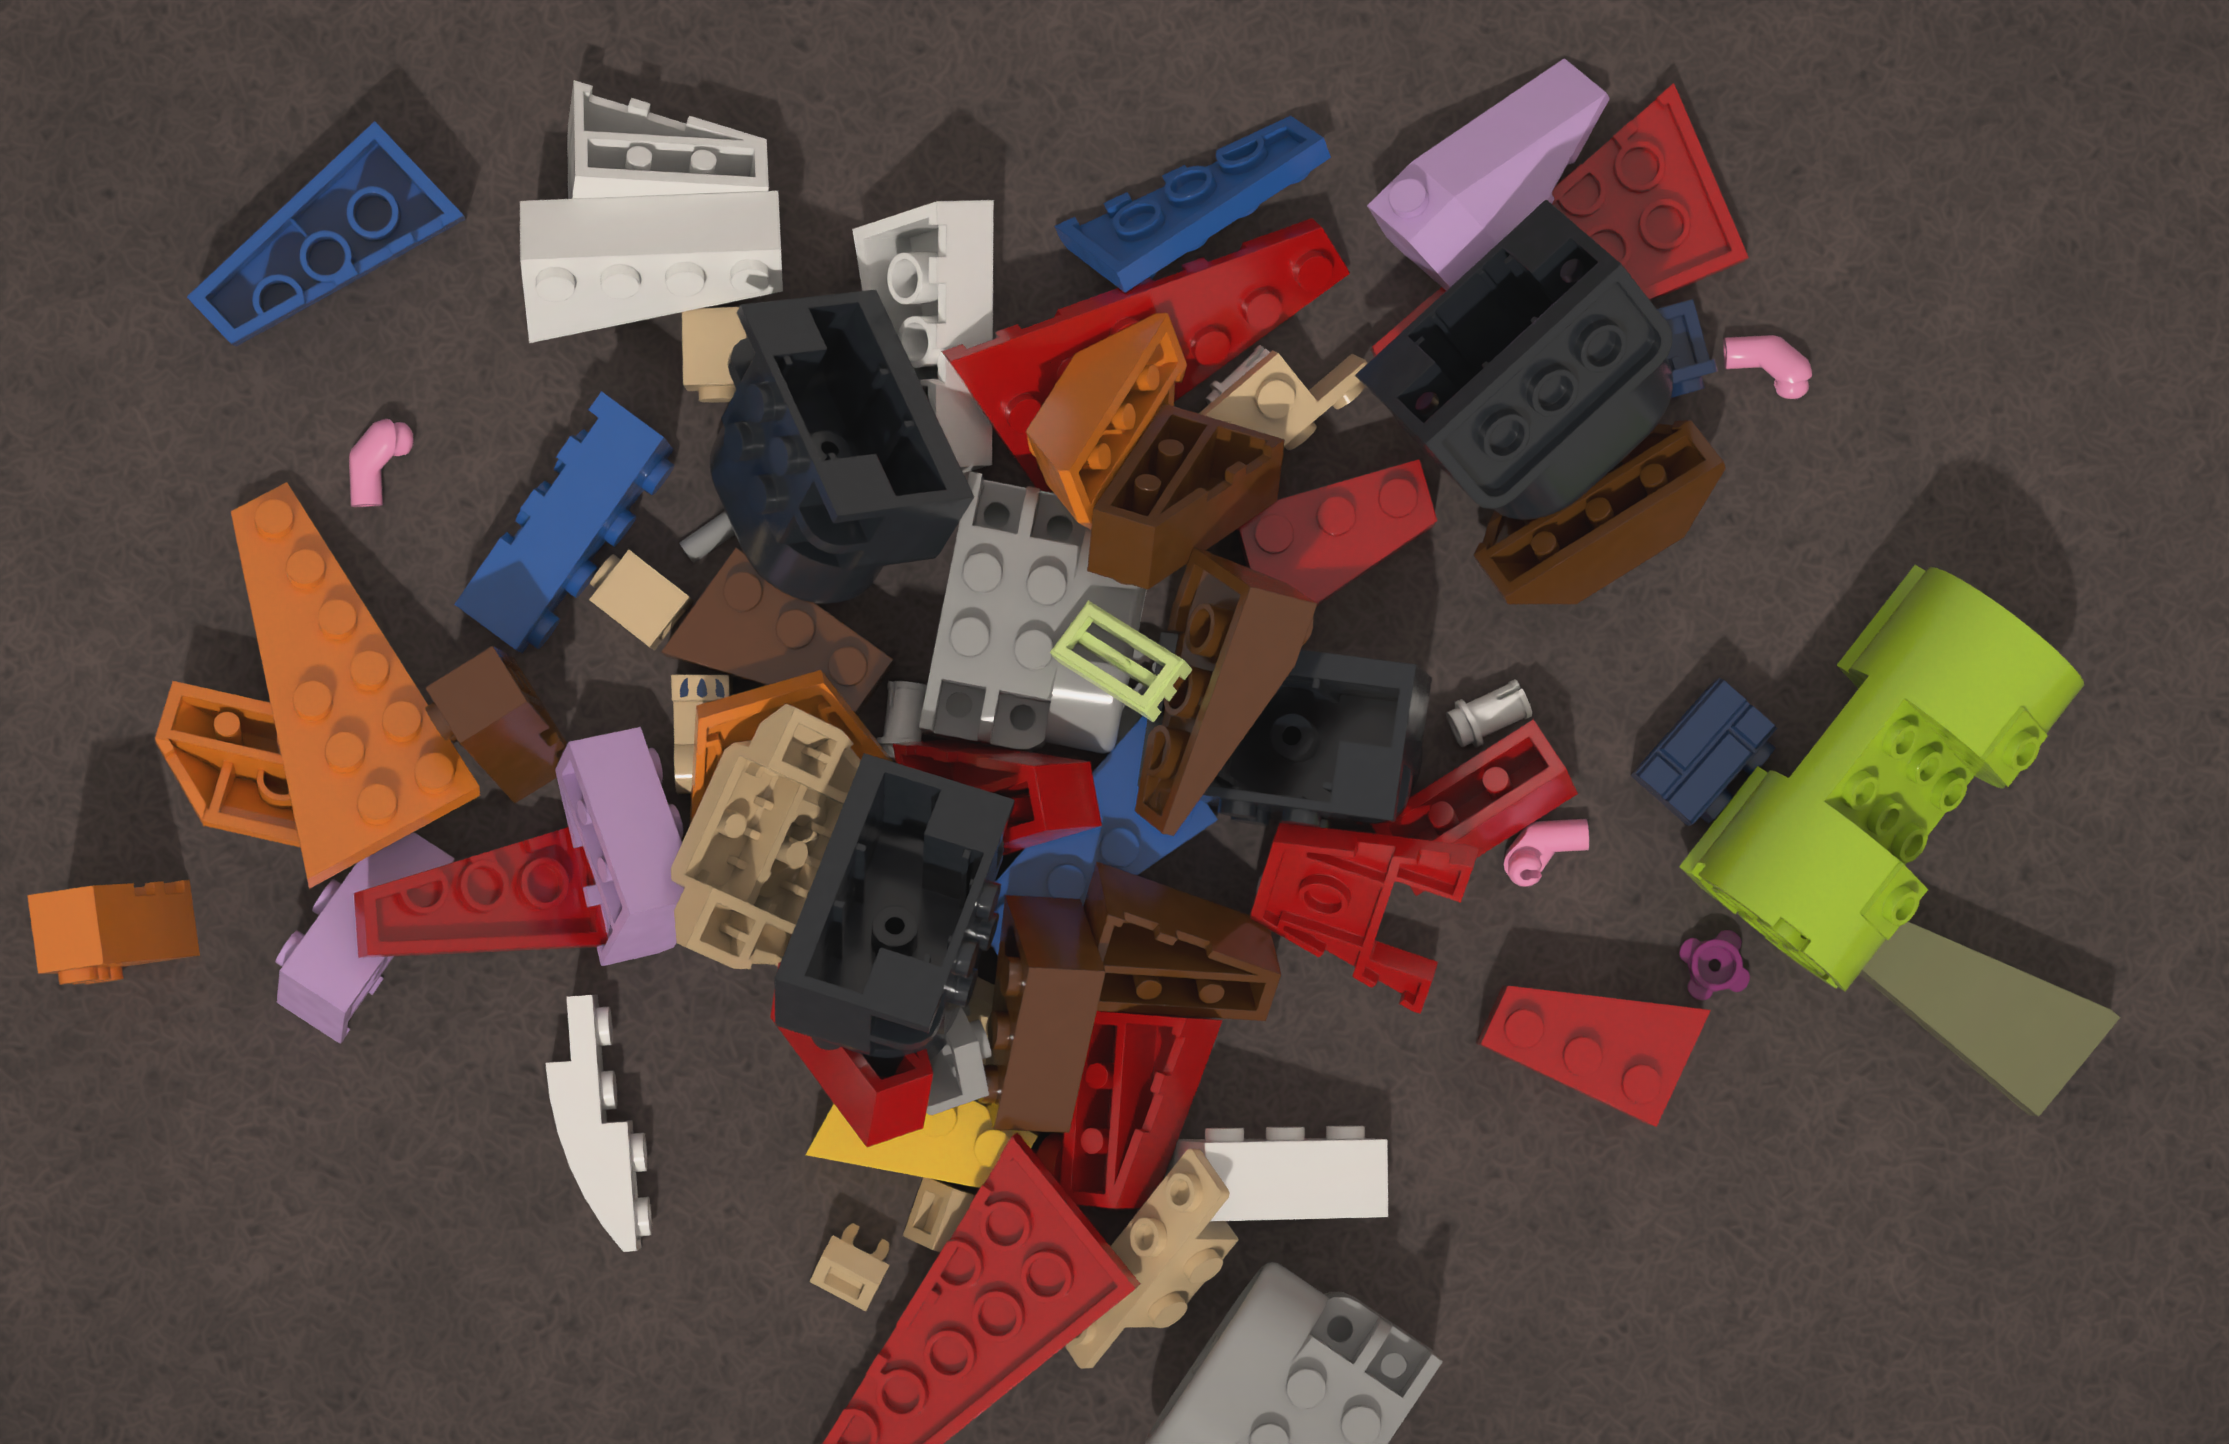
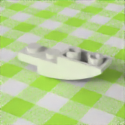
(598, 1151)

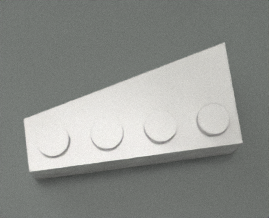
(644, 257)
(939, 294)

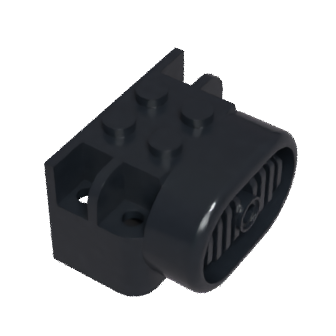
(1530, 370)
(832, 449)
(1355, 751)
(895, 916)

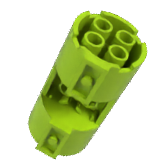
(1941, 697)

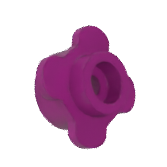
(1731, 972)

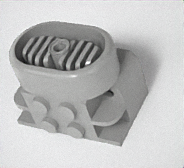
(1006, 604)
(1297, 1371)

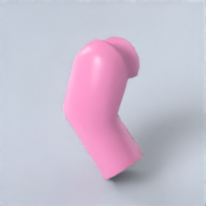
(1775, 357)
(369, 457)
(1538, 844)

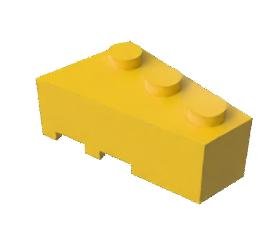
(950, 1148)

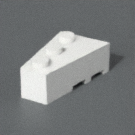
(1296, 1174)

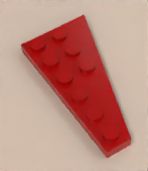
(1646, 204)
(1212, 305)
(991, 1310)

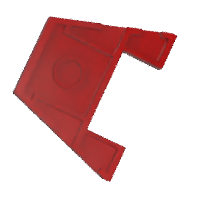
(1333, 888)

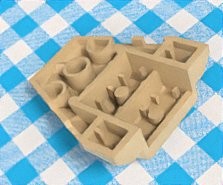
(761, 838)

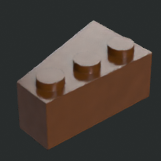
(1178, 491)
(768, 637)
(498, 722)
(1177, 951)
(1041, 1013)

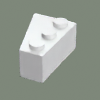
(639, 153)

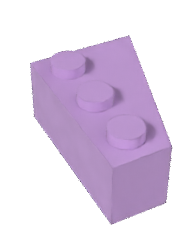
(322, 969)

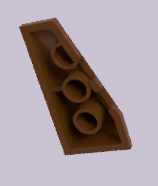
(1242, 643)

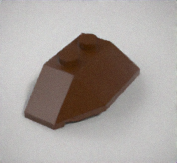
(1609, 530)

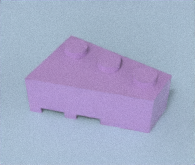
(629, 838)

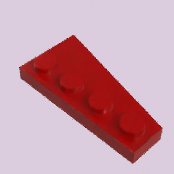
(485, 903)

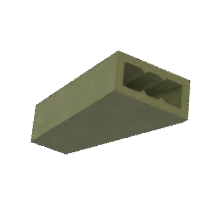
(1989, 1014)

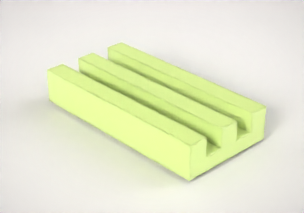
(1158, 686)

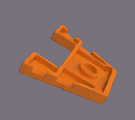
(739, 715)

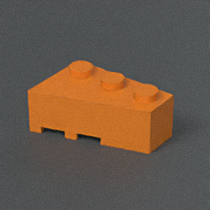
(101, 928)

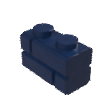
(1705, 753)

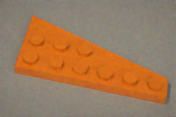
(343, 707)

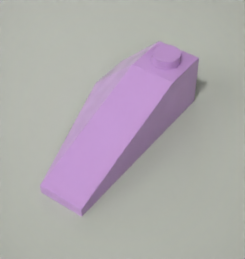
(1489, 173)

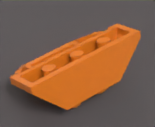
(1104, 410)
(228, 761)

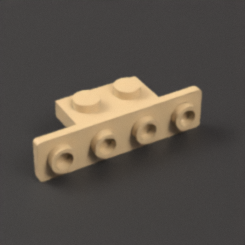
(1279, 404)
(1169, 1251)

